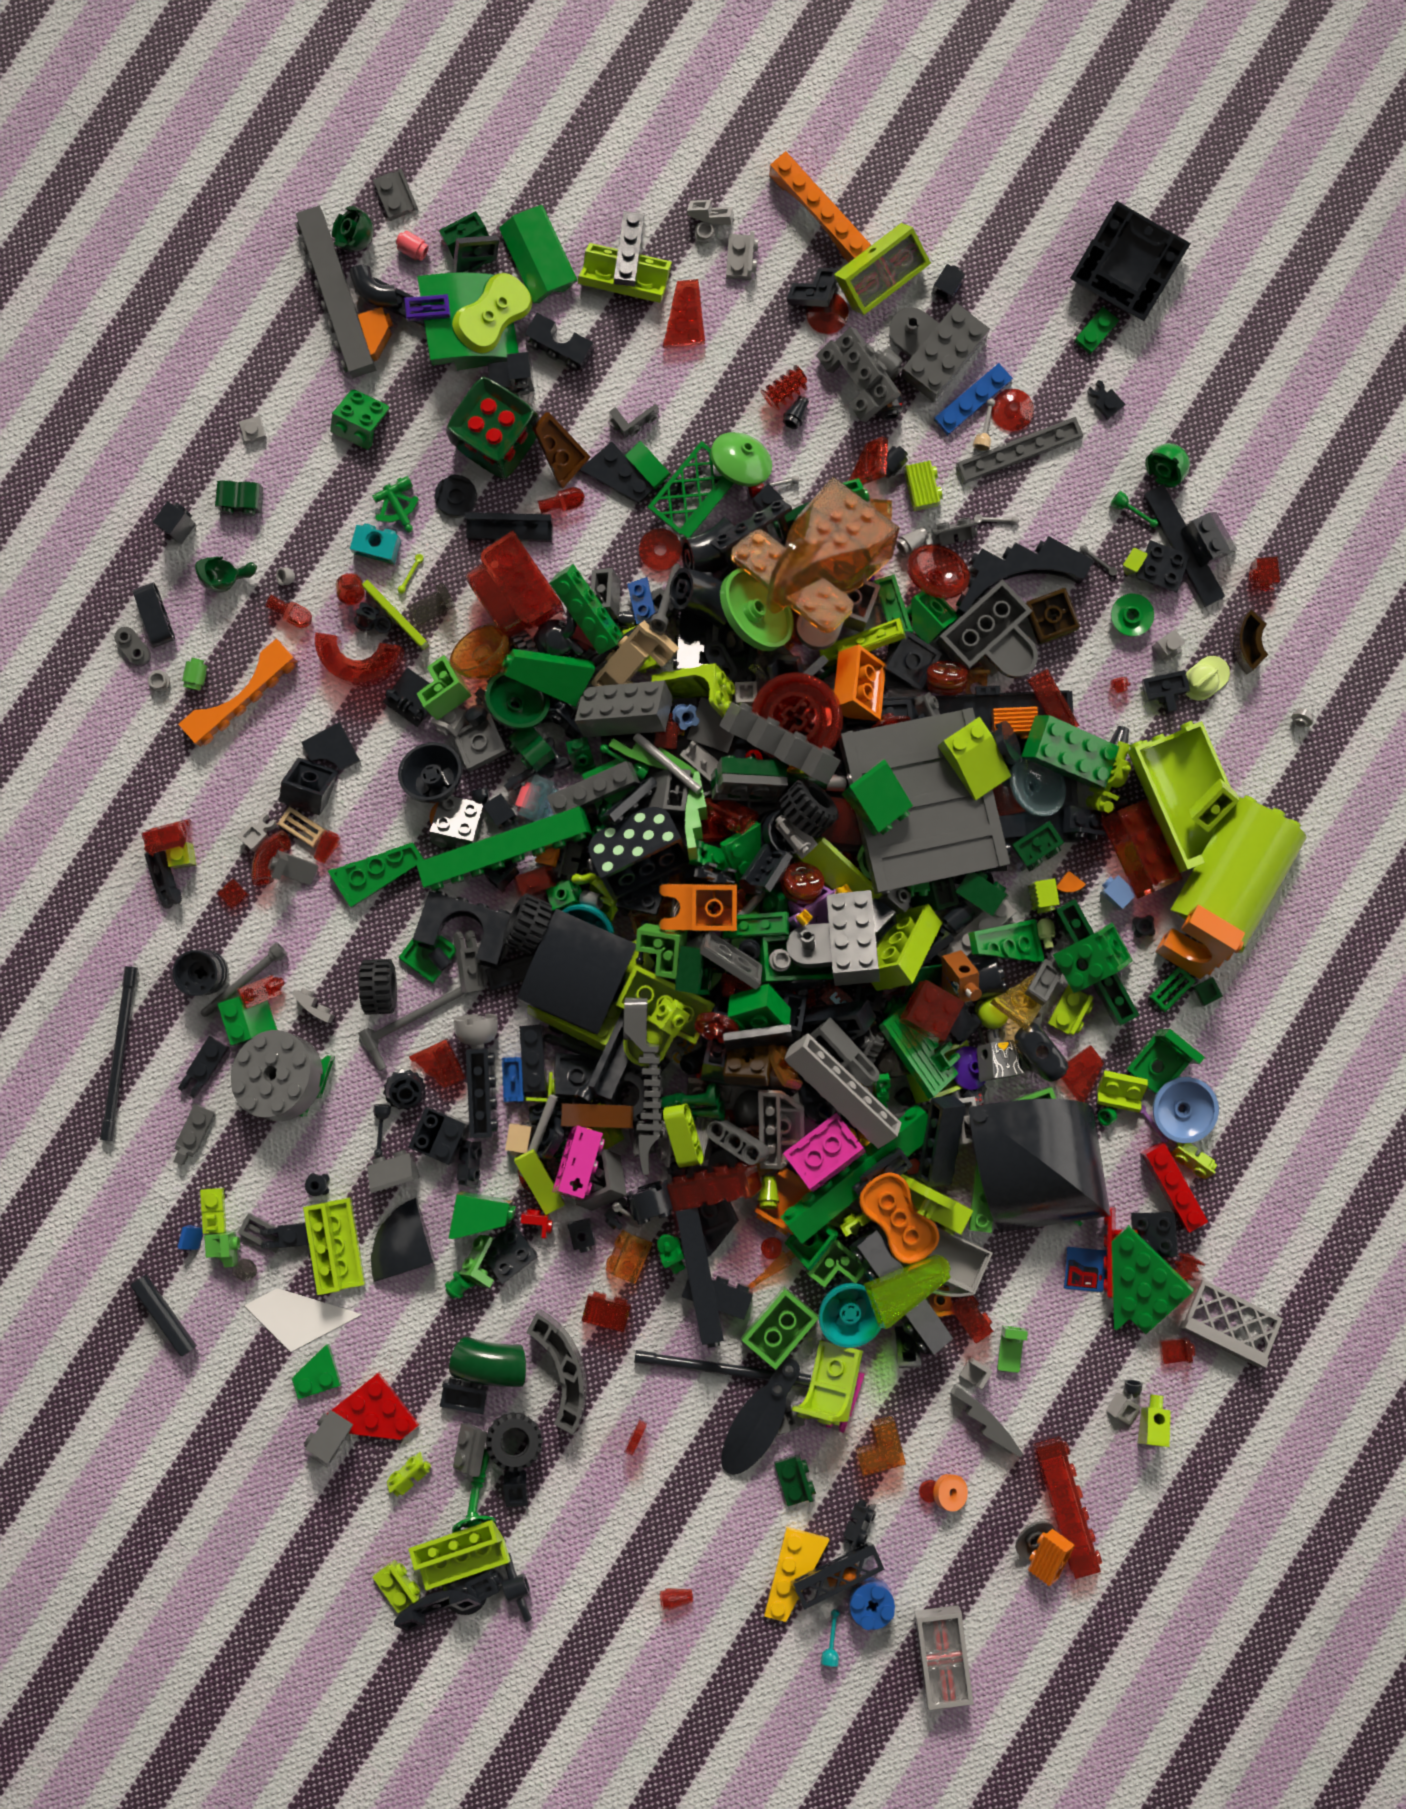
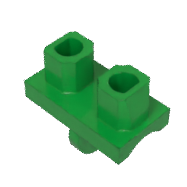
(671, 1253)

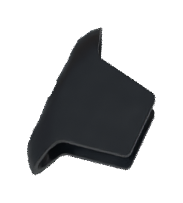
(1049, 1068)

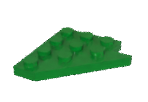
(1143, 1283)

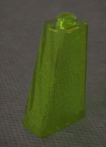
(904, 1289)

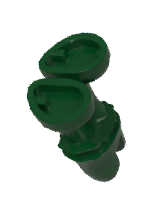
(711, 1098)

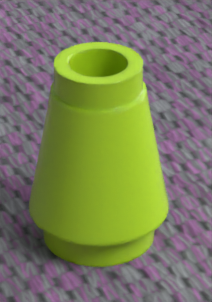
(768, 1194)

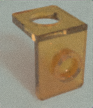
(977, 675)

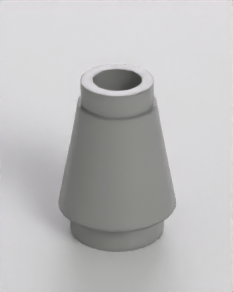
(910, 541)

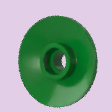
(1139, 607)

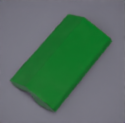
(538, 253)

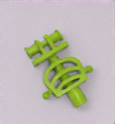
(1102, 797)

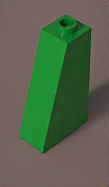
(551, 674)

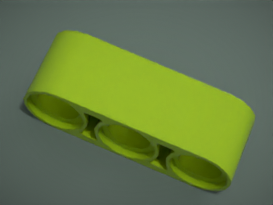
(683, 1135)

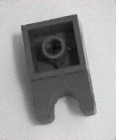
(845, 1052)

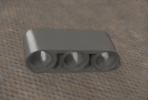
(747, 1142)

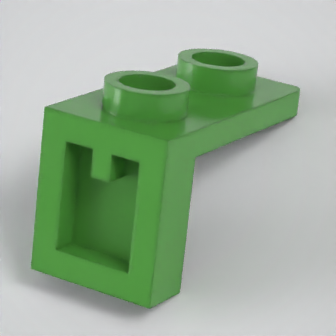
(471, 1264)
(1011, 1348)

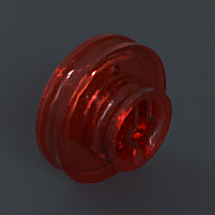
(811, 699)

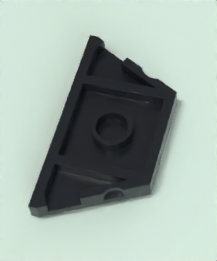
(716, 1223)

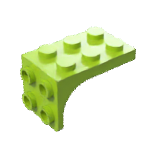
(700, 682)
(831, 1384)

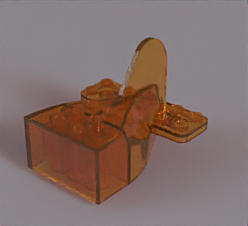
(827, 554)

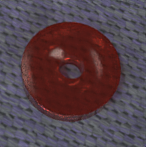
(635, 1437)

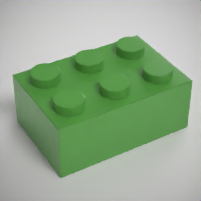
(779, 1327)

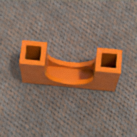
(1218, 939)

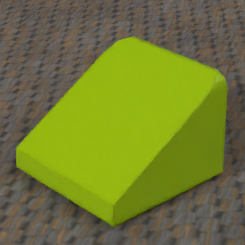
(1134, 561)

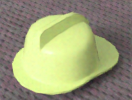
(1207, 677)

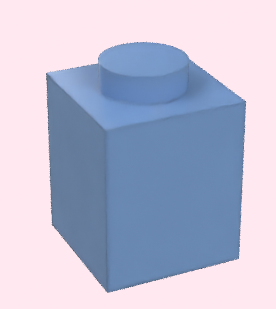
(1117, 892)

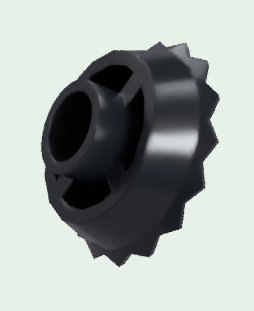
(404, 1089)

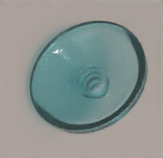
(1037, 788)

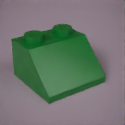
(245, 1023)

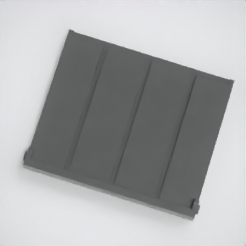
(946, 827)

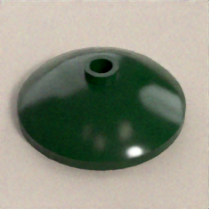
(530, 703)

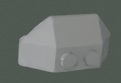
(779, 1125)

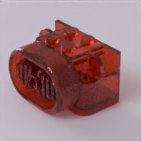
(513, 587)

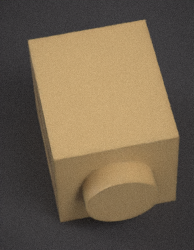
(518, 1139)

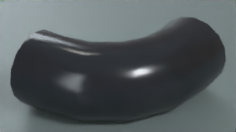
(372, 291)

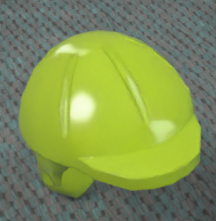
(596, 885)

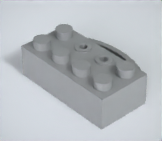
(966, 1264)

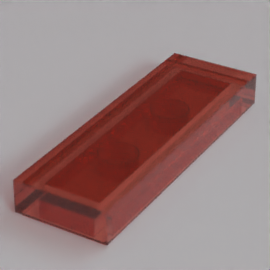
(1051, 697)

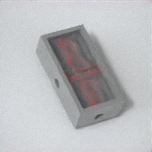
(943, 1657)

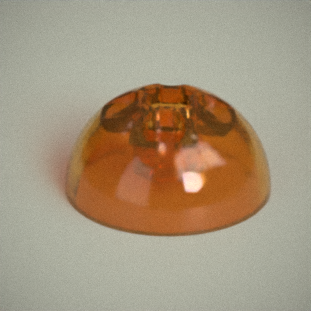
(480, 652)

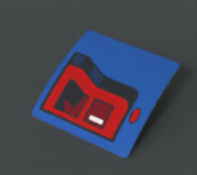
(1085, 1269)

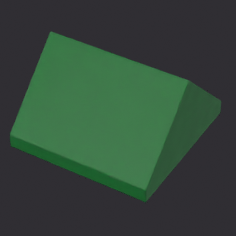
(813, 1248)

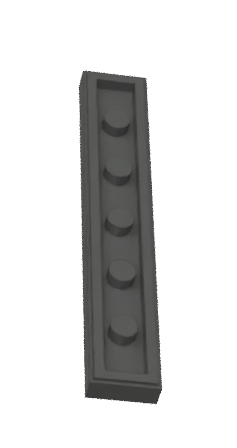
(1019, 450)

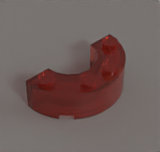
(358, 672)

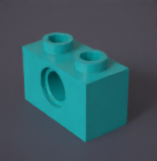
(385, 552)

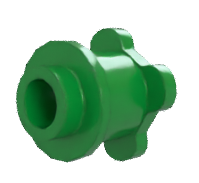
(457, 1285)

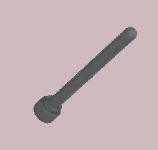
(659, 621)
(275, 953)

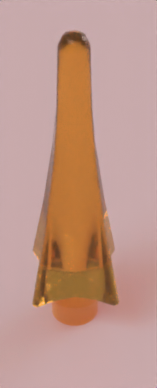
(777, 1265)

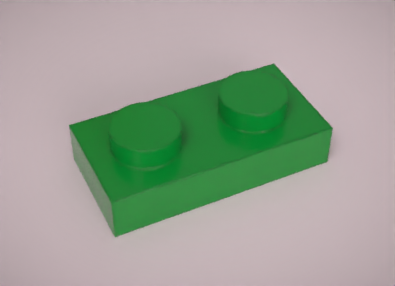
(1096, 330)

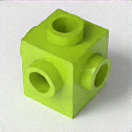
(670, 1016)

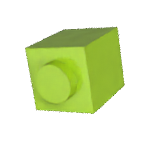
(181, 857)

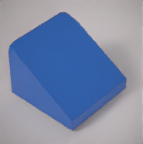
(190, 1238)

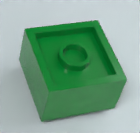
(758, 1008)

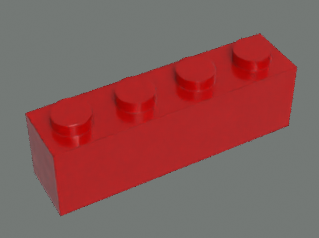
(1174, 1187)

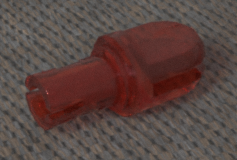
(564, 500)
(291, 612)

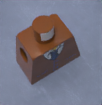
(960, 977)

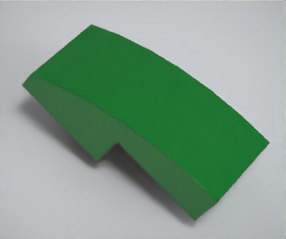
(648, 464)

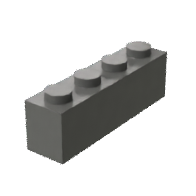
(594, 788)

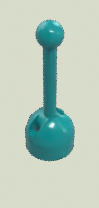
(830, 1656)

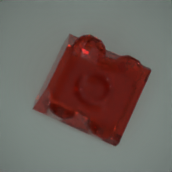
(166, 836)

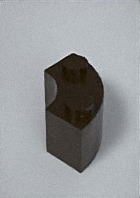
(1248, 642)

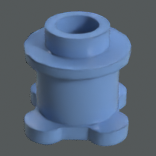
(688, 719)

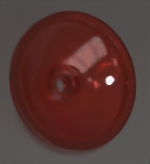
(938, 571)

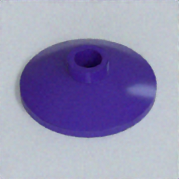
(967, 1077)

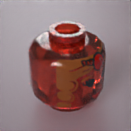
(350, 589)

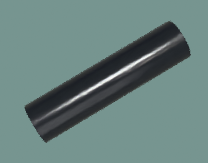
(163, 1315)

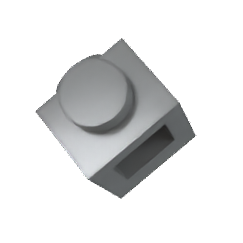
(1169, 646)

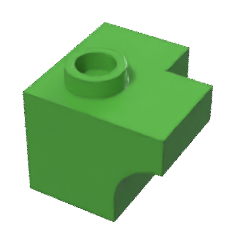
(223, 1246)

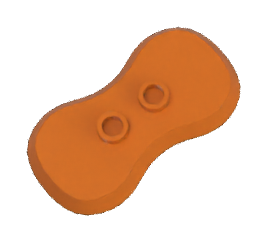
(890, 1205)

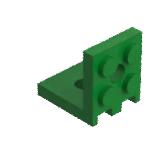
(1102, 951)
(1173, 1054)

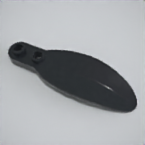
(758, 1421)

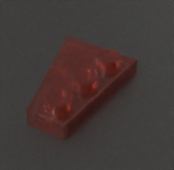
(685, 319)

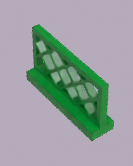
(705, 507)

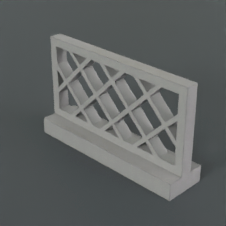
(1223, 1341)

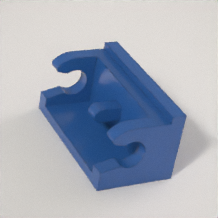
(512, 1079)

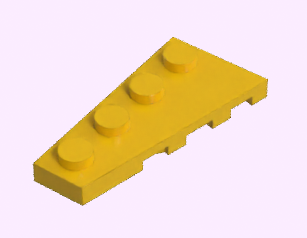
(797, 1556)

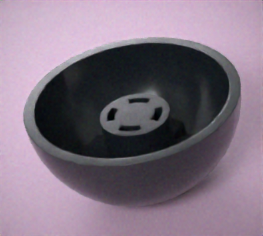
(430, 772)

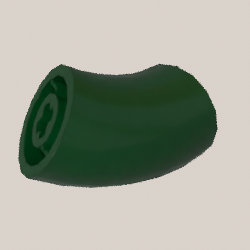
(488, 1363)

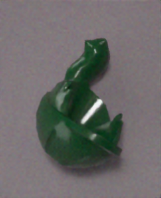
(220, 575)

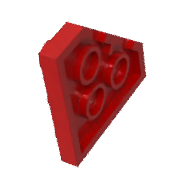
(376, 1411)

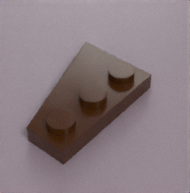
(560, 449)

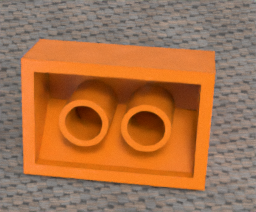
(860, 683)

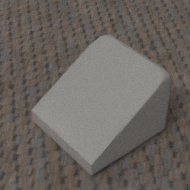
(1123, 1408)

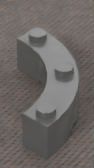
(569, 1366)

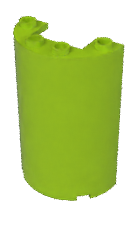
(1174, 777)
(1243, 866)

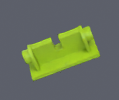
(1202, 1166)
(415, 1467)

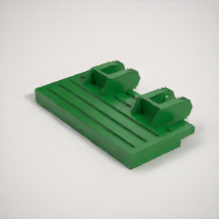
(918, 1054)

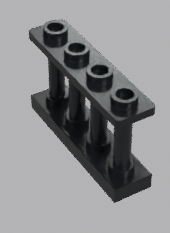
(759, 520)

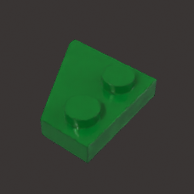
(317, 1375)

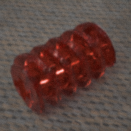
(785, 387)
(1187, 1266)

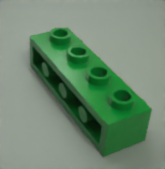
(586, 609)

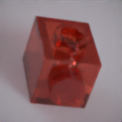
(1264, 573)

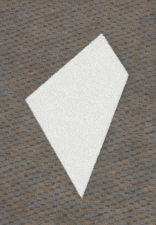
(297, 1318)

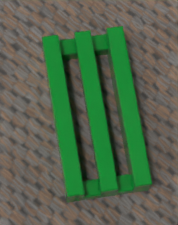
(1185, 975)

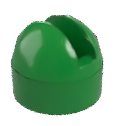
(1109, 1120)

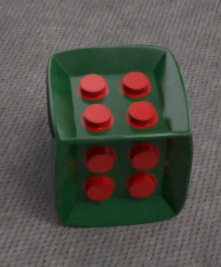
(493, 427)

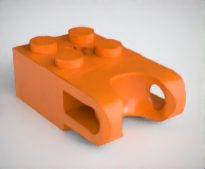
(694, 907)

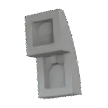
(703, 211)

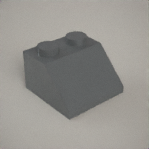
(392, 1172)

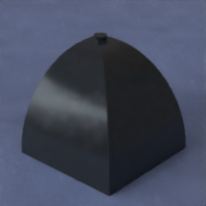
(1039, 1162)

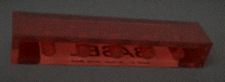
(1067, 1506)

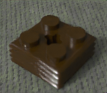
(1056, 603)
(752, 1073)

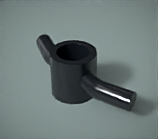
(516, 1589)

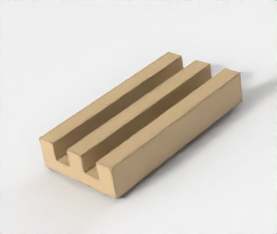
(286, 817)

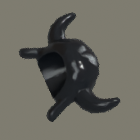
(556, 637)

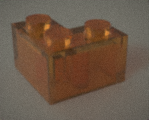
(886, 1452)

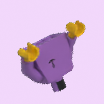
(815, 912)

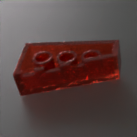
(714, 1186)

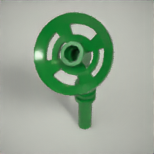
(473, 1518)

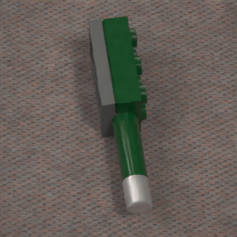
(760, 780)

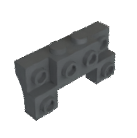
(864, 369)

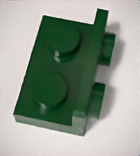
(465, 227)
(794, 1481)

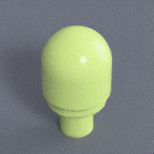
(1046, 932)

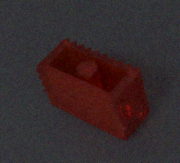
(606, 1311)

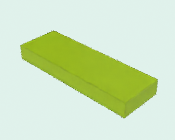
(539, 1181)

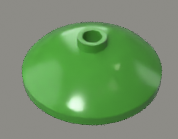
(741, 459)

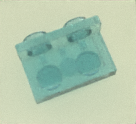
(535, 802)

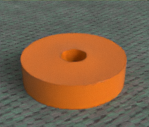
(942, 1492)

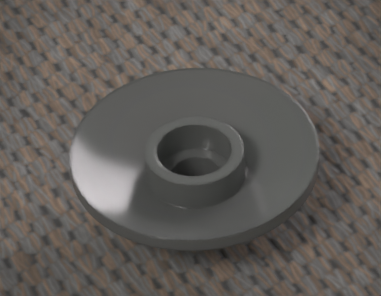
(1027, 1539)

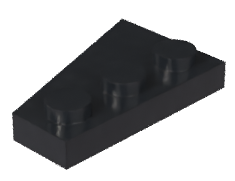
(617, 472)

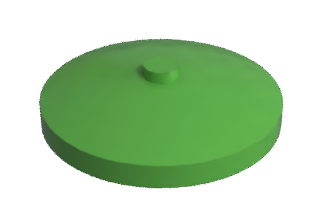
(746, 611)

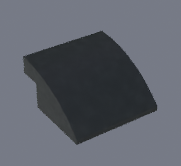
(577, 972)

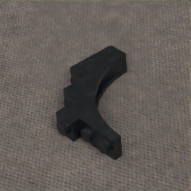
(1052, 559)

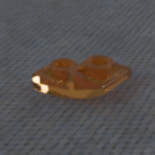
(785, 1074)

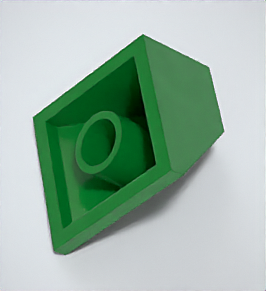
(931, 616)

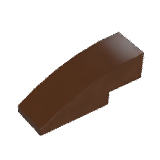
(597, 1116)

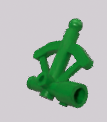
(390, 494)

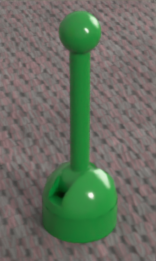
(1121, 501)
(640, 768)

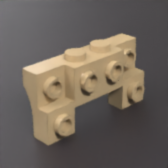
(633, 653)

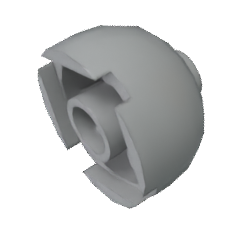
(476, 1029)

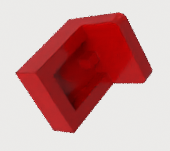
(534, 1217)

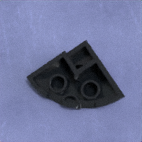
(401, 1243)

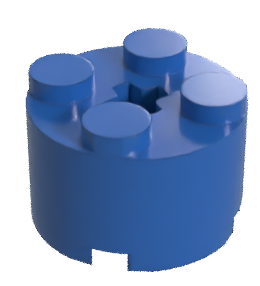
(871, 1616)

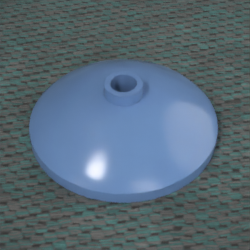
(1199, 1110)

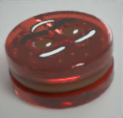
(947, 678)
(802, 883)

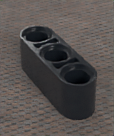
(154, 615)

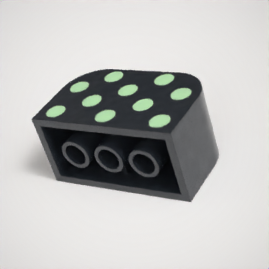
(637, 851)

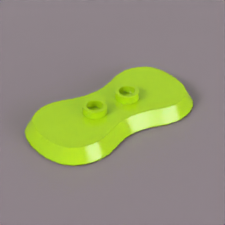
(483, 322)

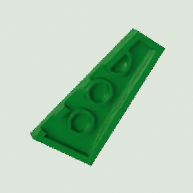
(368, 876)
(1010, 941)

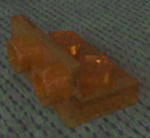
(628, 1256)

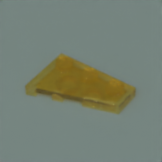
(1018, 1005)

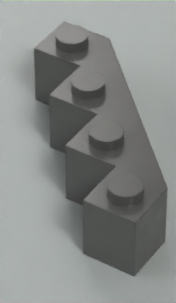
(786, 746)

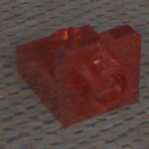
(1176, 1350)

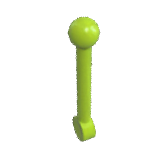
(419, 559)

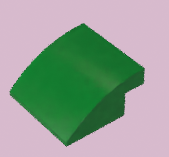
(442, 341)

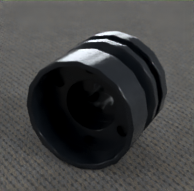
(769, 831)
(188, 973)

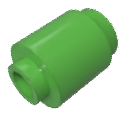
(194, 674)

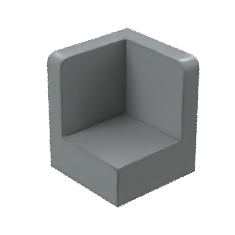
(976, 1372)

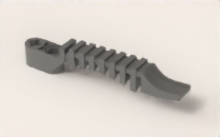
(636, 1030)

